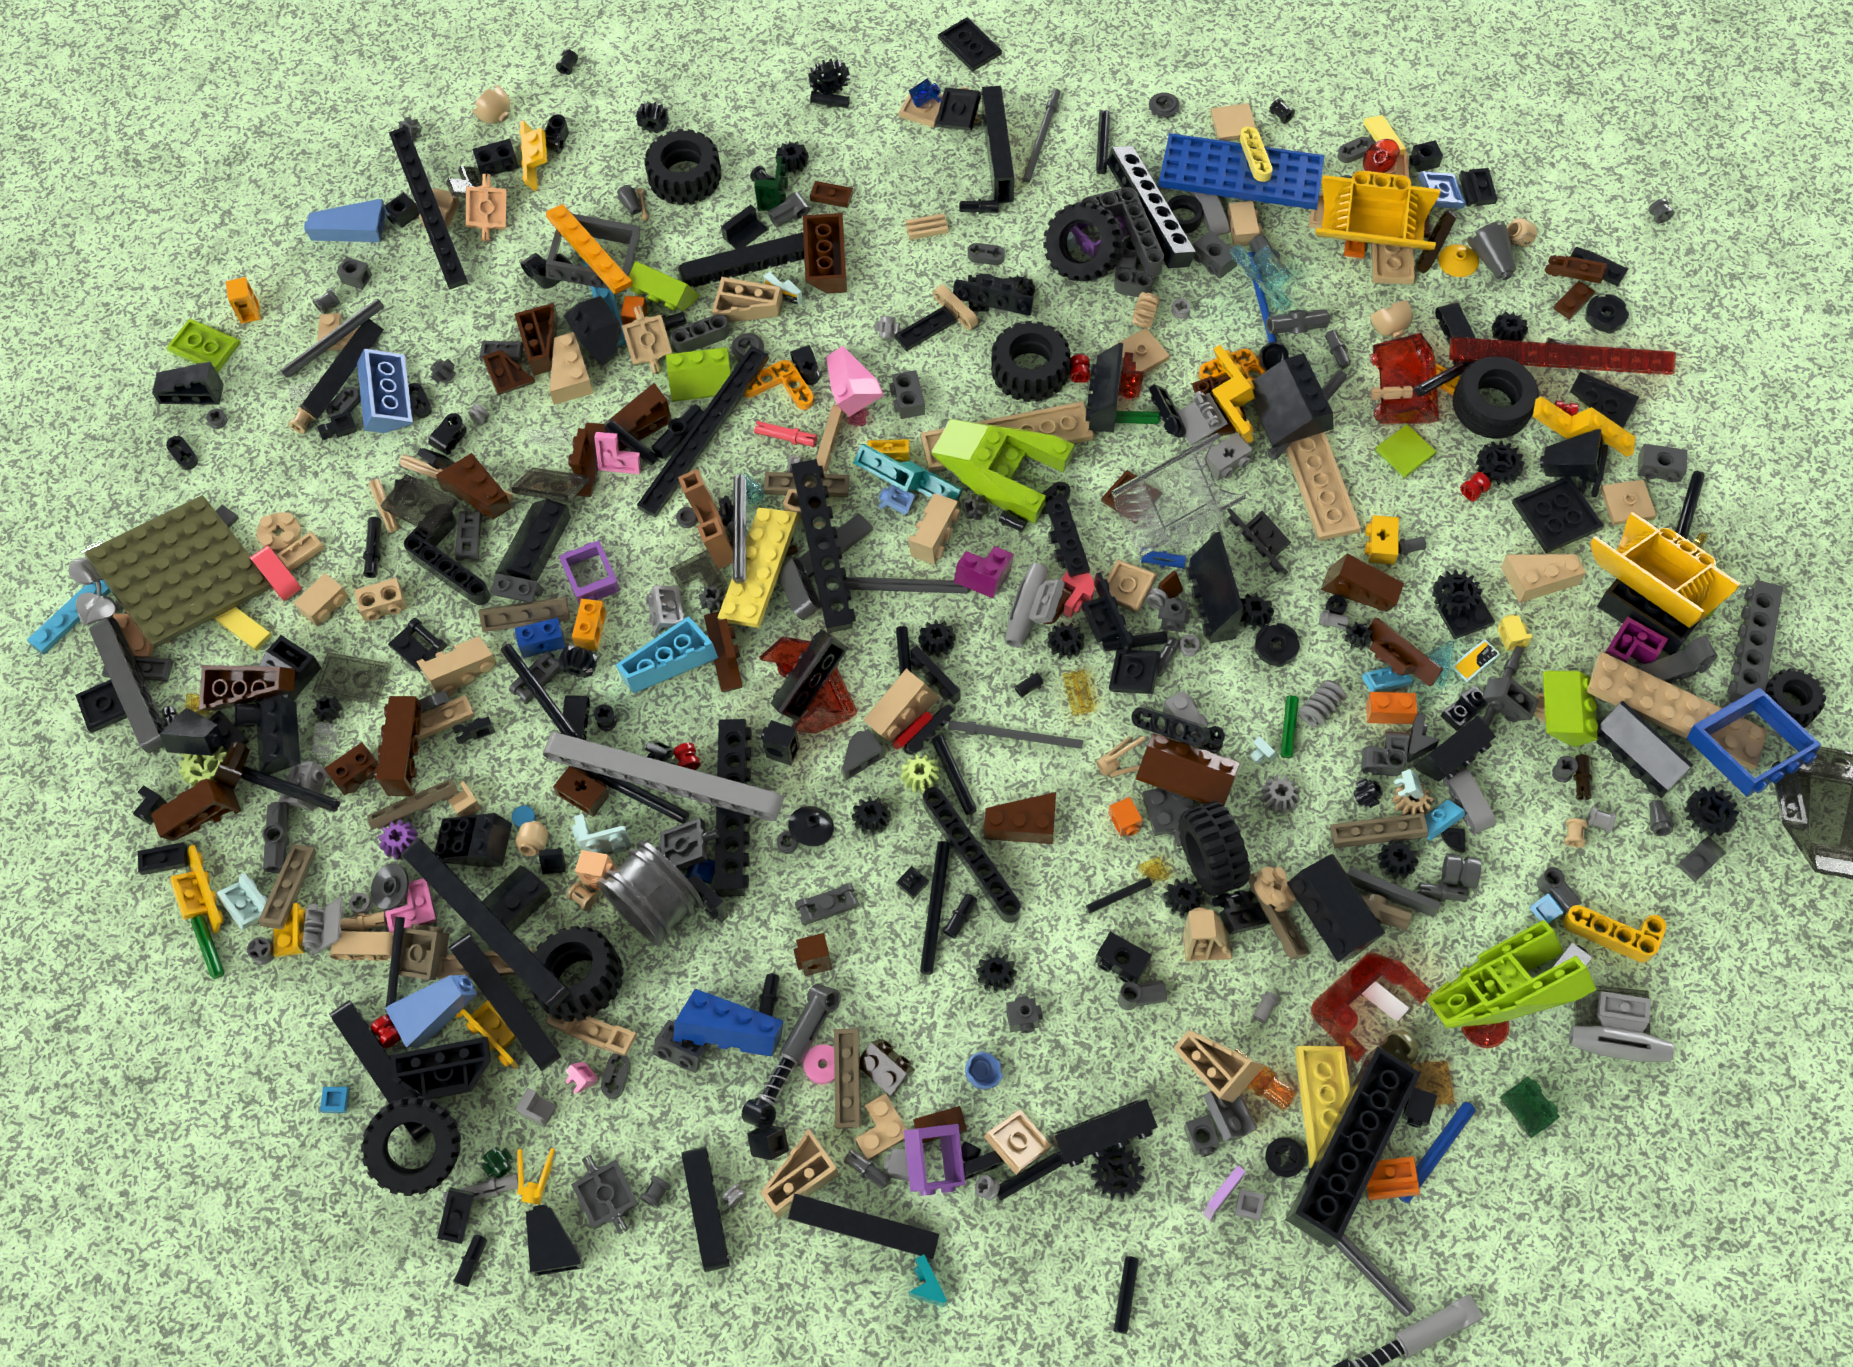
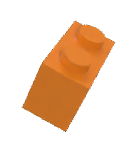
(1391, 708)

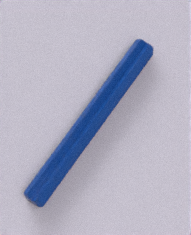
(1442, 1144)

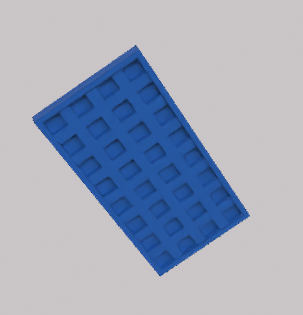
(1223, 170)

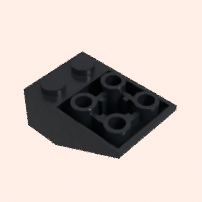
(289, 655)
(474, 840)

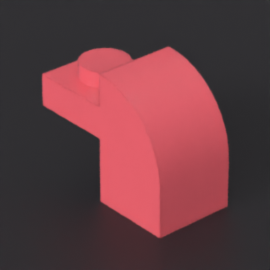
(1082, 589)

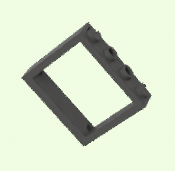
(597, 229)

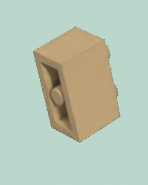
(1243, 222)
(321, 599)

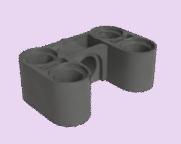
(1127, 277)

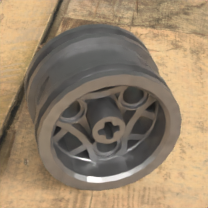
(650, 892)

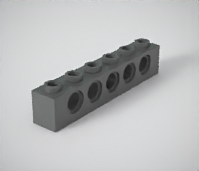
(1768, 597)

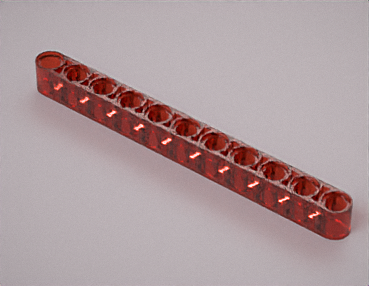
(1565, 355)

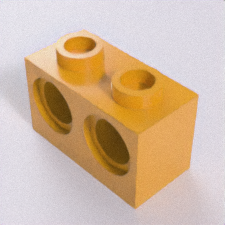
(243, 300)
(589, 624)

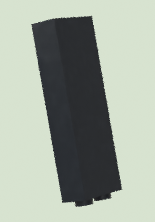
(997, 144)

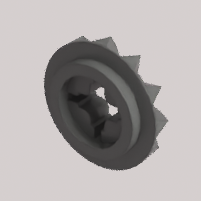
(1159, 100)
(742, 341)

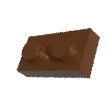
(831, 194)
(1574, 300)
(945, 1117)

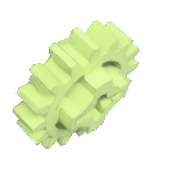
(193, 766)

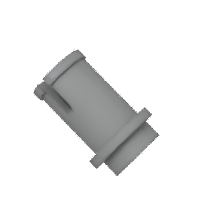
(1333, 620)
(1265, 1007)

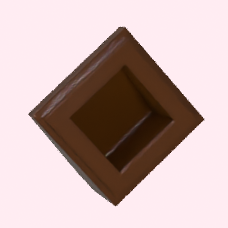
(1171, 585)

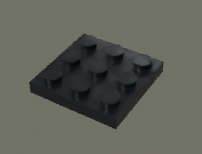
(1557, 514)

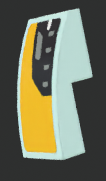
(789, 290)
(1476, 660)

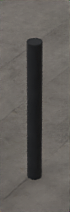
(395, 960)

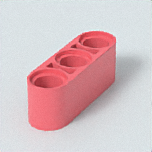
(276, 573)

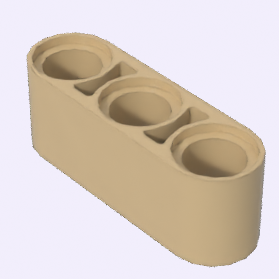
(362, 945)

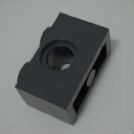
(780, 742)
(1115, 947)

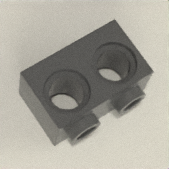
(909, 394)

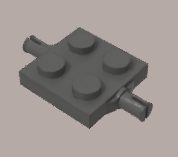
(1165, 810)
(686, 843)
(604, 1194)

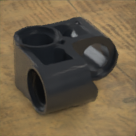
(535, 268)

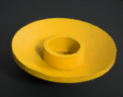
(1458, 266)

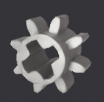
(887, 326)

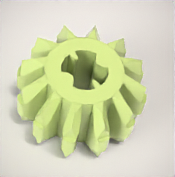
(919, 781)

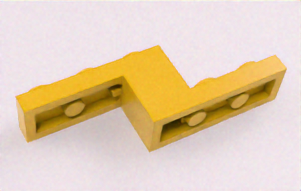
(1234, 393)
(1584, 422)

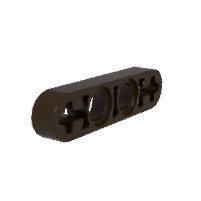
(1439, 236)

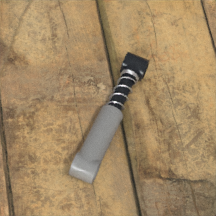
(1422, 1334)

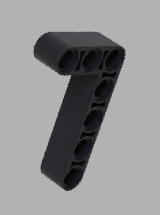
(427, 549)

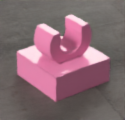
(582, 1075)

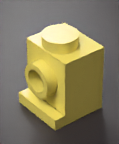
(1513, 632)

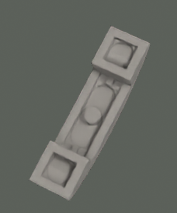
(1213, 213)

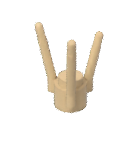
(1108, 763)

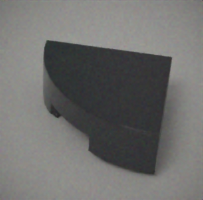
(1454, 838)

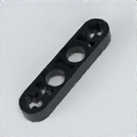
(1170, 726)

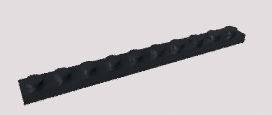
(428, 208)
(703, 431)

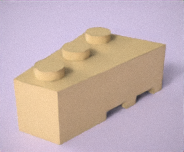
(747, 300)
(568, 371)
(934, 529)
(1541, 574)
(458, 667)
(901, 706)
(1205, 936)
(1218, 1066)
(802, 1174)

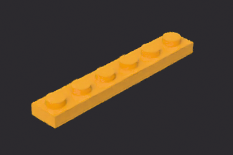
(588, 249)

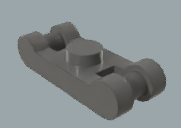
(468, 535)
(541, 674)
(827, 904)

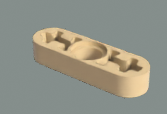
(956, 306)

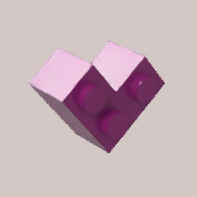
(984, 574)
(1636, 642)

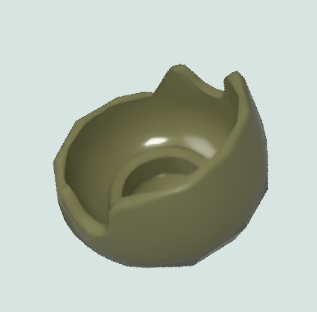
(1404, 1043)

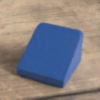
(704, 870)

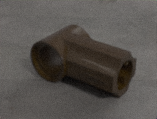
(230, 770)

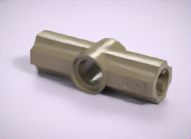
(1387, 912)

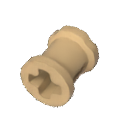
(301, 421)
(1575, 832)
(574, 894)

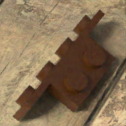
(584, 456)
(1401, 654)
(726, 663)

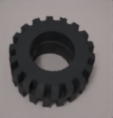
(1802, 687)

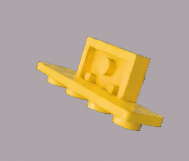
(533, 153)
(194, 893)
(490, 1025)

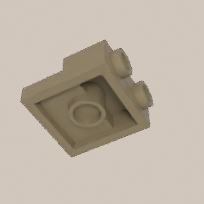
(422, 951)

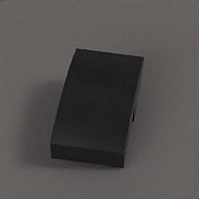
(1465, 708)

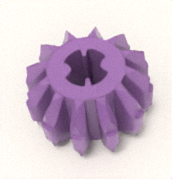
(388, 839)

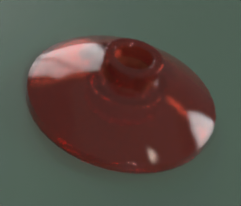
(1381, 156)
(1487, 1036)

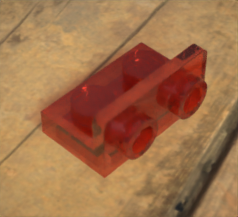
(1130, 379)

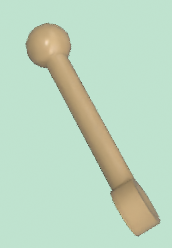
(640, 192)

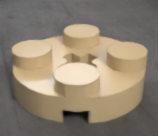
(270, 524)
(1273, 888)

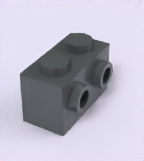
(1510, 699)

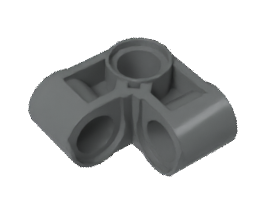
(1377, 759)

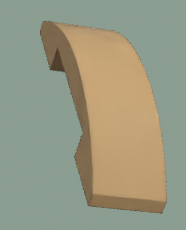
(596, 1033)

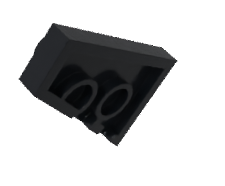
(1605, 398)

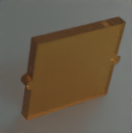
(1436, 1080)

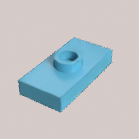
(1385, 680)
(1442, 818)

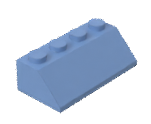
(384, 391)

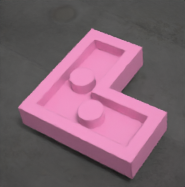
(613, 460)
(419, 908)

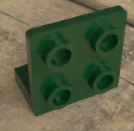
(771, 192)

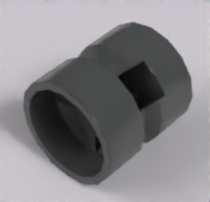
(1465, 871)

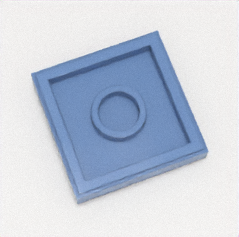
(1450, 191)

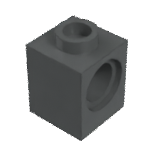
(354, 273)
(1205, 1126)

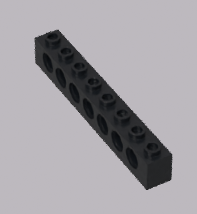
(1132, 173)
(803, 473)
(732, 884)

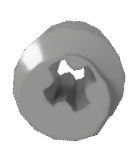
(1322, 703)

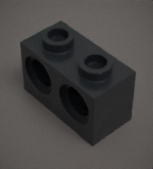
(496, 158)

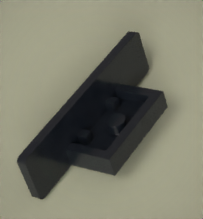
(994, 293)
(1266, 535)
(1066, 538)
(1105, 618)

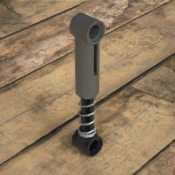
(820, 1003)

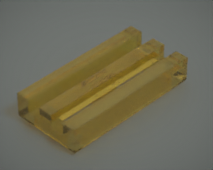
(1075, 676)

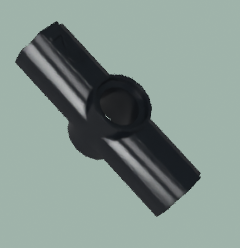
(671, 438)

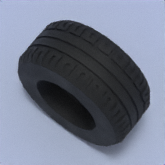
(1502, 375)

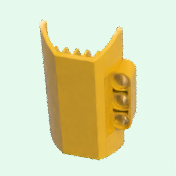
(1376, 209)
(1665, 570)

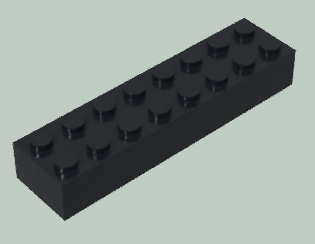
(1353, 1147)

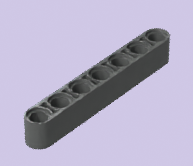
(128, 683)

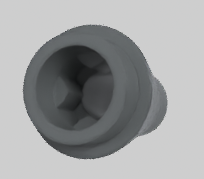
(628, 198)
(1660, 820)

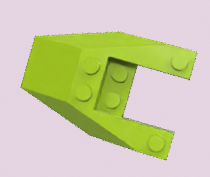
(990, 455)
(1501, 988)

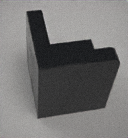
(151, 803)
(768, 1142)

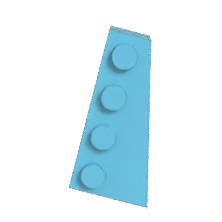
(666, 656)

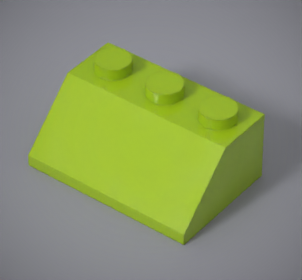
(661, 287)
(697, 373)
(1569, 708)

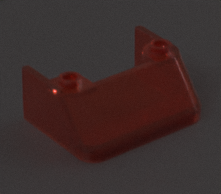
(832, 703)
(1332, 1007)

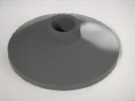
(389, 886)

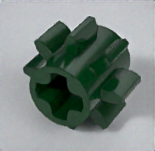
(497, 1162)

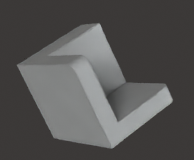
(535, 1108)

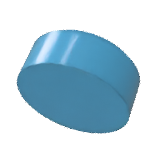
(522, 815)

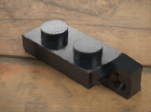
(1614, 272)

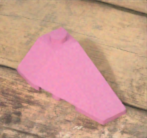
(851, 382)

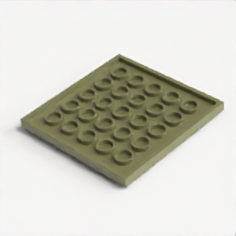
(177, 571)

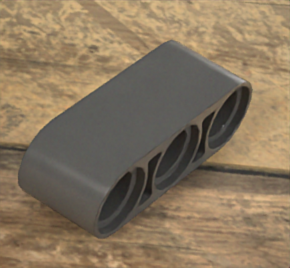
(700, 334)
(799, 588)

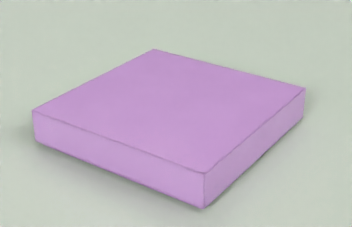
(1224, 1192)

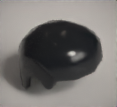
(1272, 354)

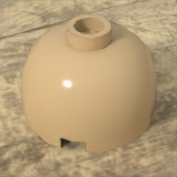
(492, 106)
(1393, 319)

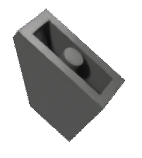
(861, 753)

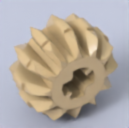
(1145, 310)
(1411, 807)

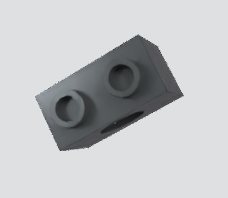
(1214, 254)
(1662, 463)

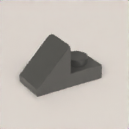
(1420, 743)
(1701, 858)

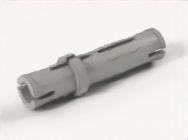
(492, 1187)

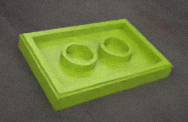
(203, 344)

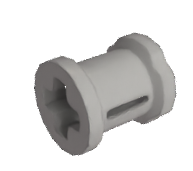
(1601, 819)

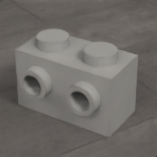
(1184, 707)

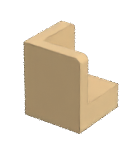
(464, 802)

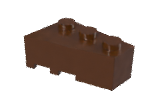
(537, 332)
(474, 485)
(1362, 583)
(194, 807)
(1022, 820)

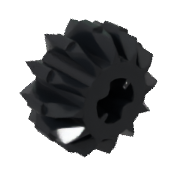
(652, 117)
(793, 155)
(1509, 327)
(1263, 611)
(1057, 642)
(938, 645)
(578, 661)
(877, 821)
(1389, 859)
(1187, 890)
(992, 979)

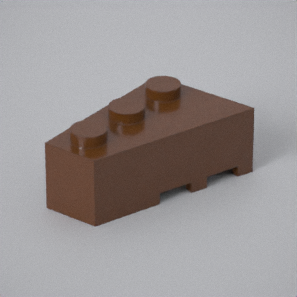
(643, 414)

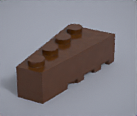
(231, 685)
(399, 746)

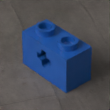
(540, 637)

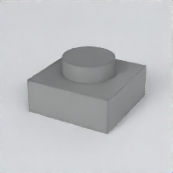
(1249, 1205)

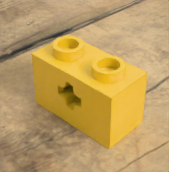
(1384, 550)

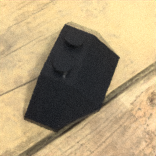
(595, 327)
(442, 1068)

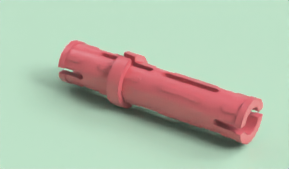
(793, 435)

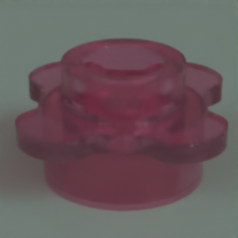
(858, 421)

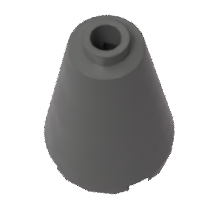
(1494, 249)

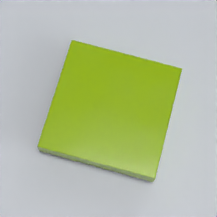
(1405, 450)

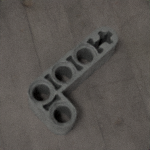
(1695, 658)

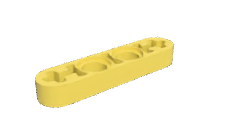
(1259, 153)

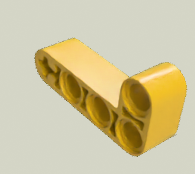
(1613, 928)

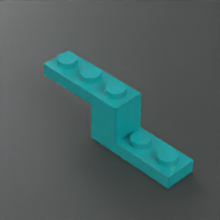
(905, 475)

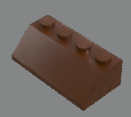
(825, 252)
(1187, 770)

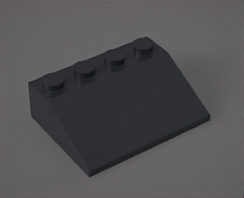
(1291, 402)
(1215, 591)

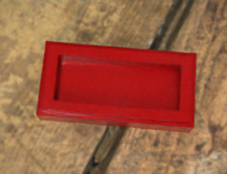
(911, 730)

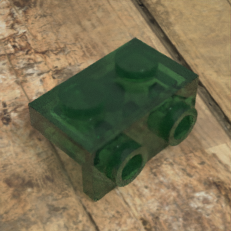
(1530, 1107)

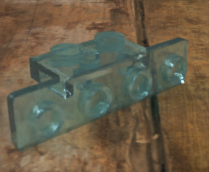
(1266, 271)

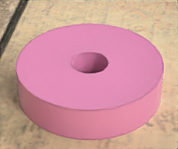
(813, 1058)

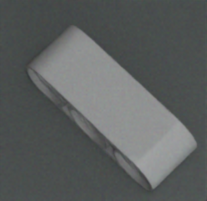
(1469, 797)

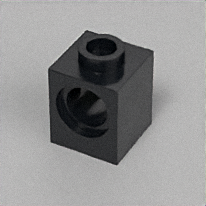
(1426, 156)
(402, 210)
(1419, 1108)

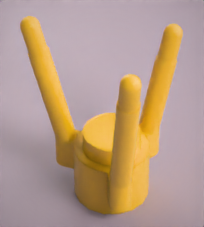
(534, 1191)

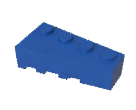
(727, 1024)

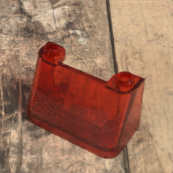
(1406, 363)

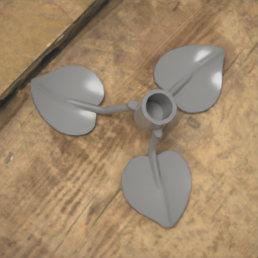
(89, 605)

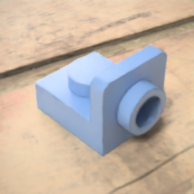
(896, 499)

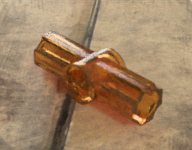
(1268, 1086)

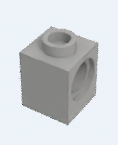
(897, 1165)

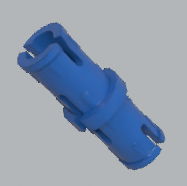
(1179, 560)

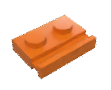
(1394, 1179)

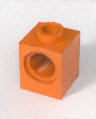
(627, 313)
(1125, 817)

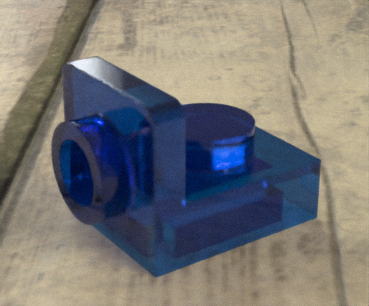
(925, 92)

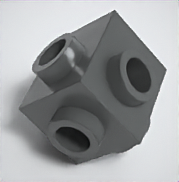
(1174, 614)
(1023, 1014)

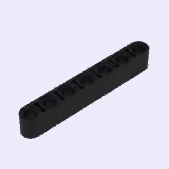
(742, 260)
(972, 864)
(505, 1002)
(373, 1059)

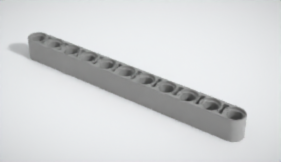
(663, 776)

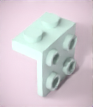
(600, 842)

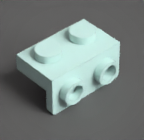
(243, 901)

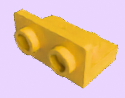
(894, 449)
(290, 939)

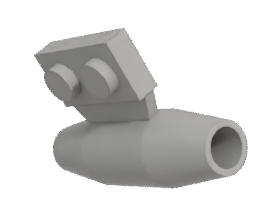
(1034, 602)
(1621, 1031)

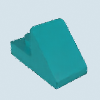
(930, 1290)

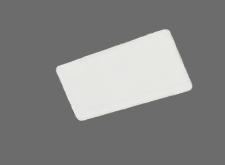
(1385, 1001)

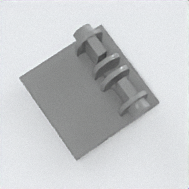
(1201, 418)
(322, 926)

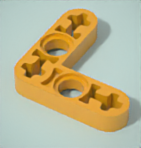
(1247, 366)
(786, 379)

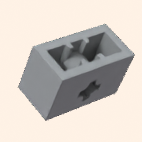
(1229, 456)

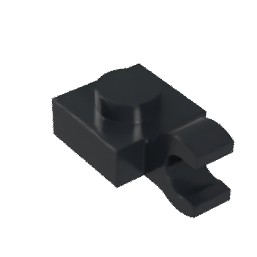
(340, 424)
(477, 729)

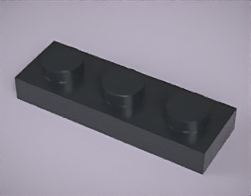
(934, 675)

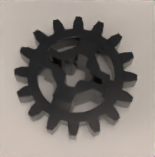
(829, 76)
(1501, 462)
(1457, 596)
(1710, 814)
(1110, 1166)

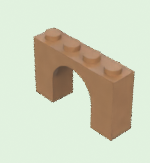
(711, 524)

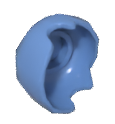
(983, 1071)

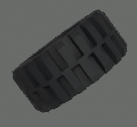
(687, 185)
(1057, 241)
(1033, 339)
(1214, 848)
(598, 986)
(402, 1179)

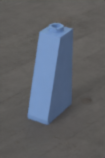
(348, 223)
(430, 1009)

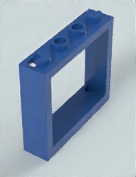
(1776, 718)

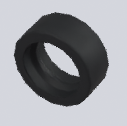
(1191, 204)

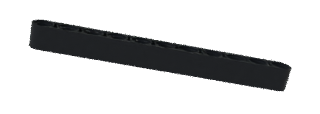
(486, 924)

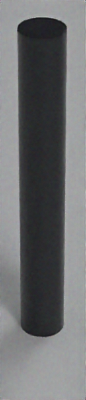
(1118, 895)

